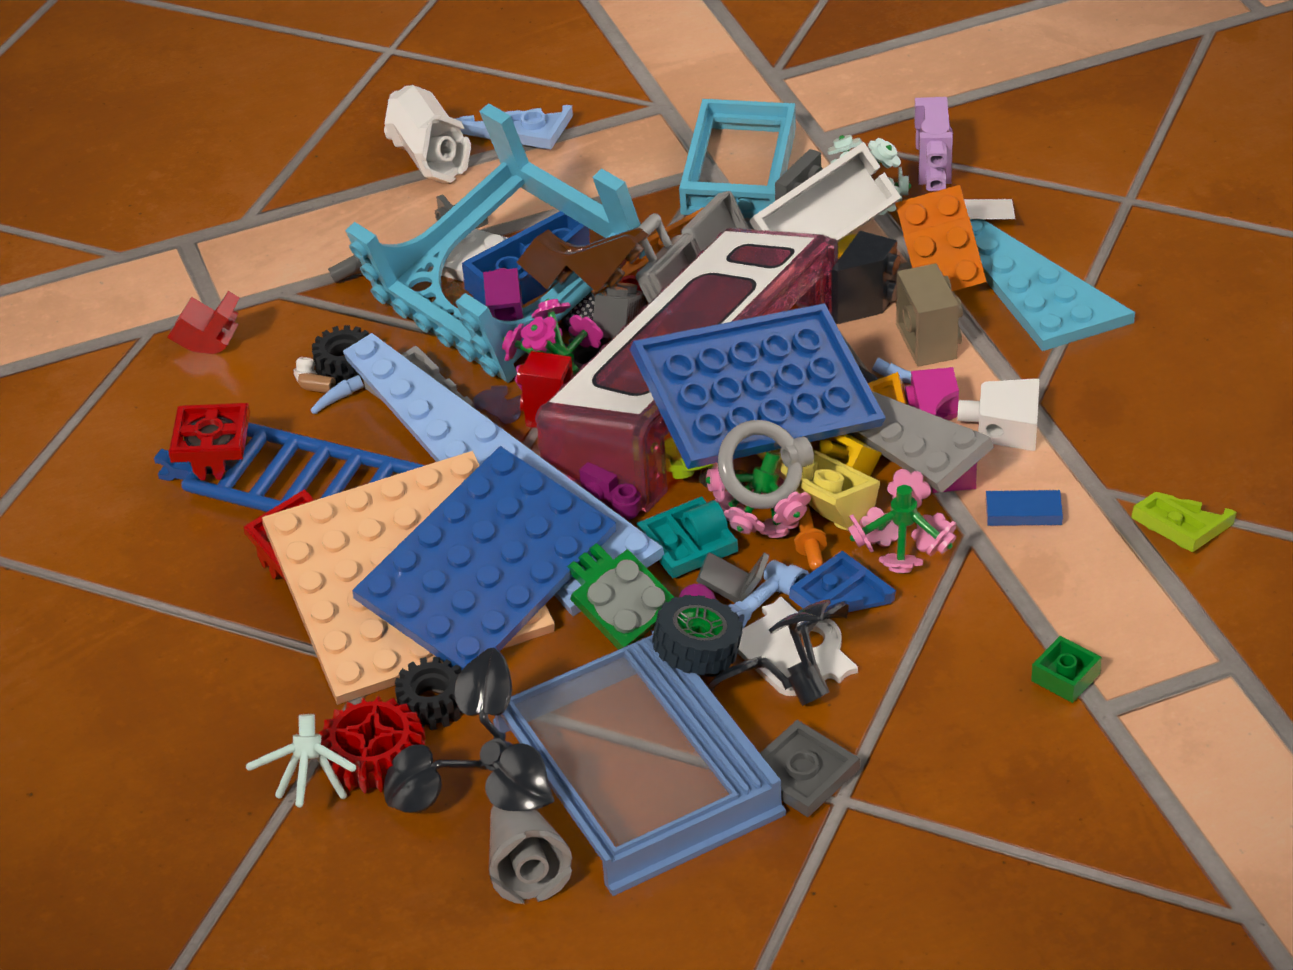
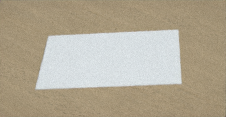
(990, 208)

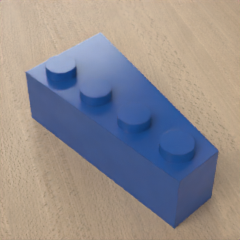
(510, 250)

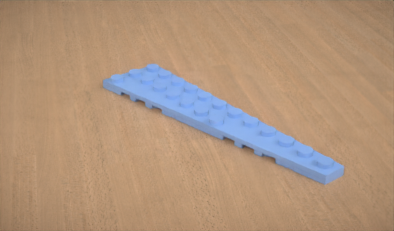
(453, 427)

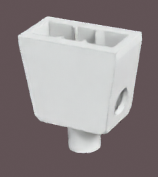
(1005, 412)

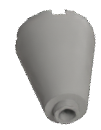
(526, 856)

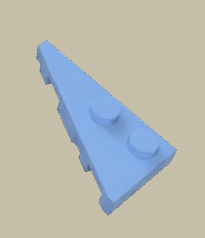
(531, 125)

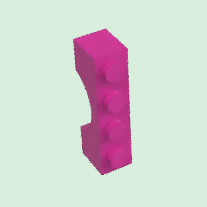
(938, 394)

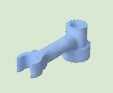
(778, 578)

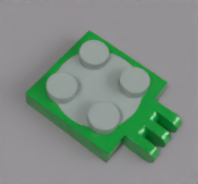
(617, 595)

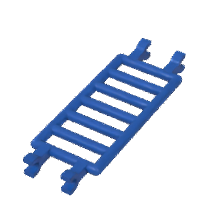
(291, 443)

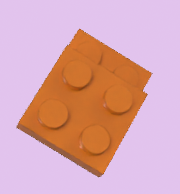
(942, 233)

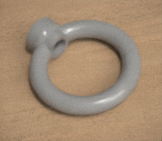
(794, 453)

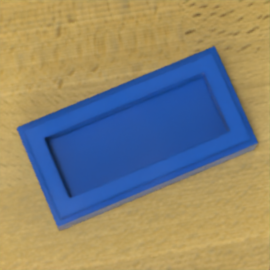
(1024, 507)

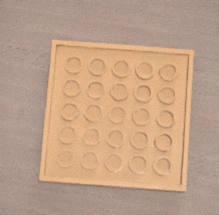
(335, 544)

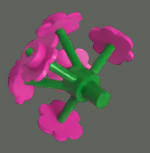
(546, 336)

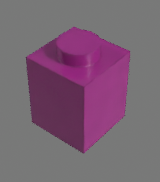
(503, 294)

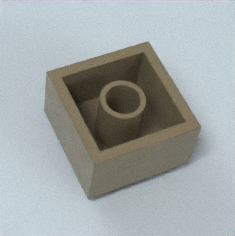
(928, 314)

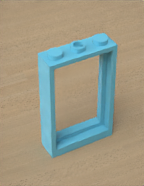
(737, 116)

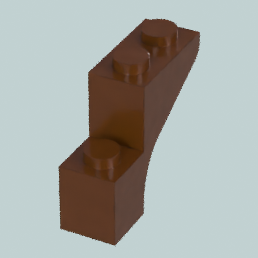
(597, 263)

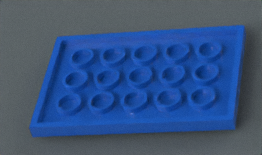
(763, 367)
(483, 560)

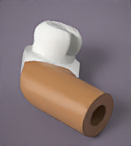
(308, 377)

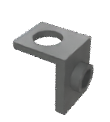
(728, 579)

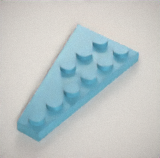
(1041, 294)

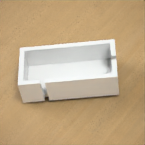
(833, 199)

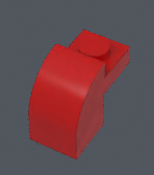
(206, 329)

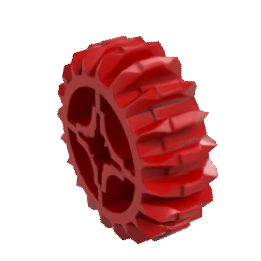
(370, 738)

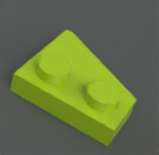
(1181, 520)

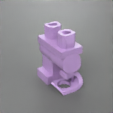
(934, 142)

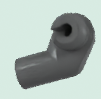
(346, 268)

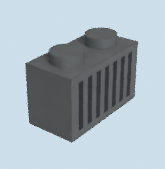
(617, 307)

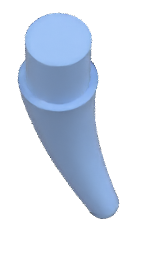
(885, 369)
(338, 392)

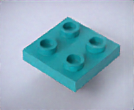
(690, 534)

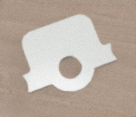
(781, 650)

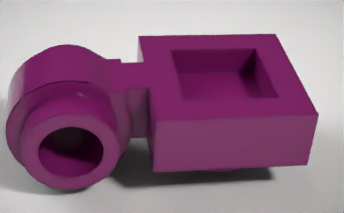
(605, 487)

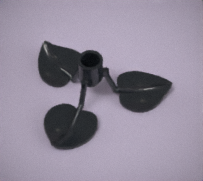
(805, 675)
(518, 769)

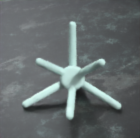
(305, 746)

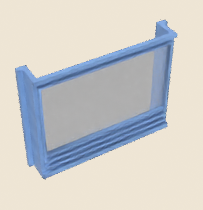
(644, 762)

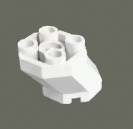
(427, 133)

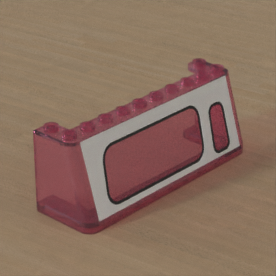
(607, 408)

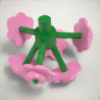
(761, 481)
(932, 532)

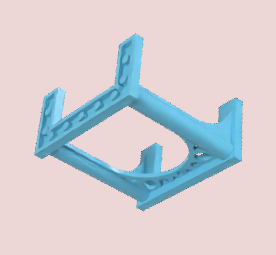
(472, 329)

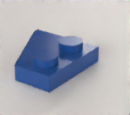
(842, 580)

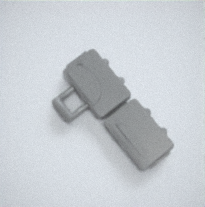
(684, 248)

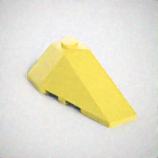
(834, 488)

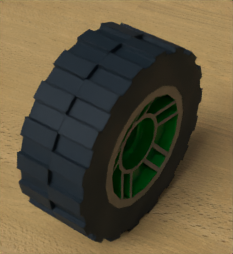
(697, 634)

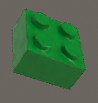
(1066, 669)

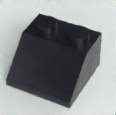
(864, 278)

